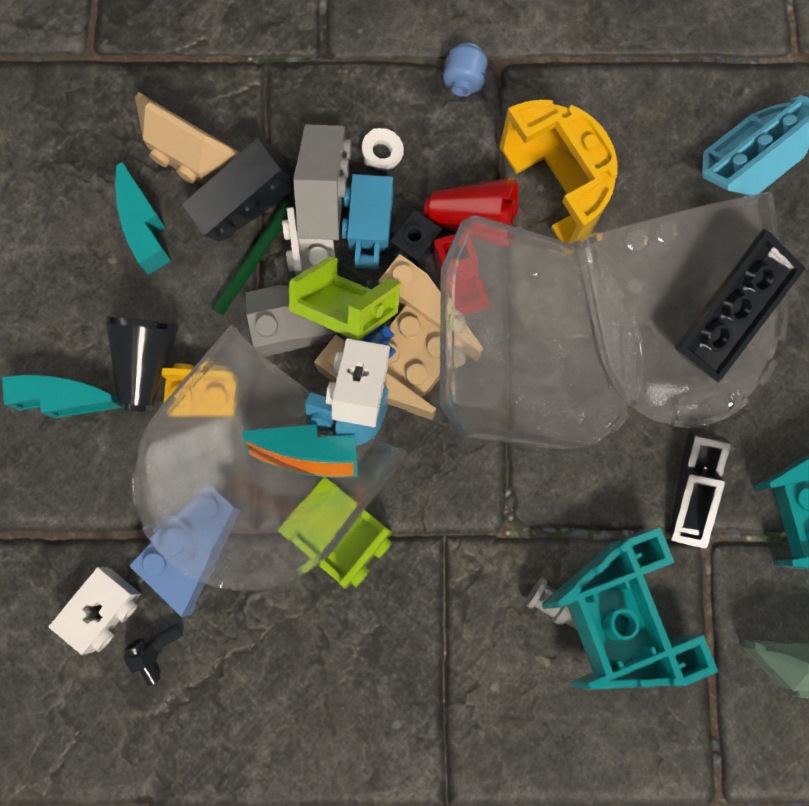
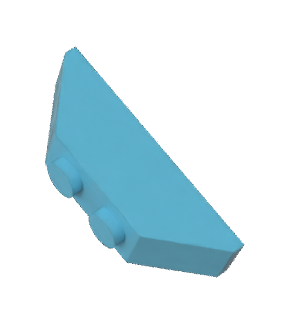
(759, 148)

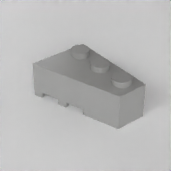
(321, 181)

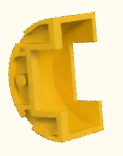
(575, 152)

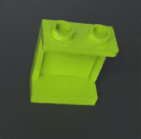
(341, 303)
(359, 546)

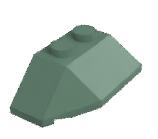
(783, 662)

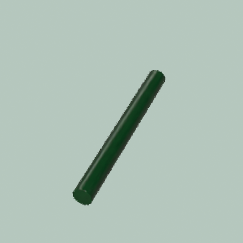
(252, 259)

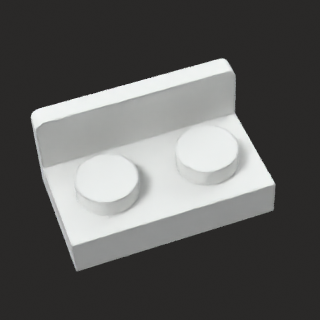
(304, 252)

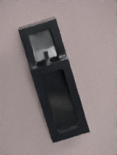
(699, 488)

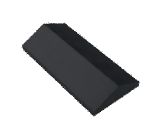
(740, 306)

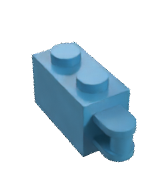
(369, 218)

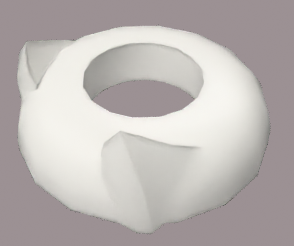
(385, 137)

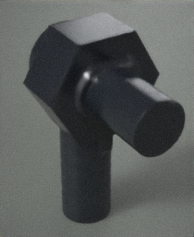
(141, 654)

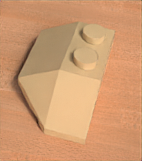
(180, 143)

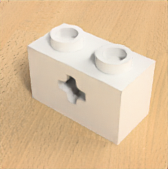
(359, 382)
(77, 620)

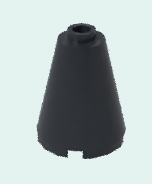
(137, 356)

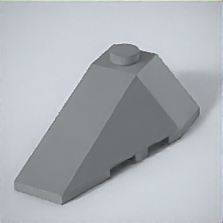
(279, 330)

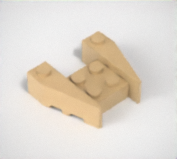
(416, 341)

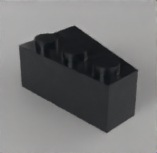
(241, 191)

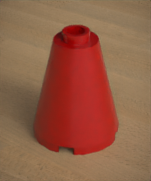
(490, 200)

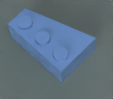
(168, 582)

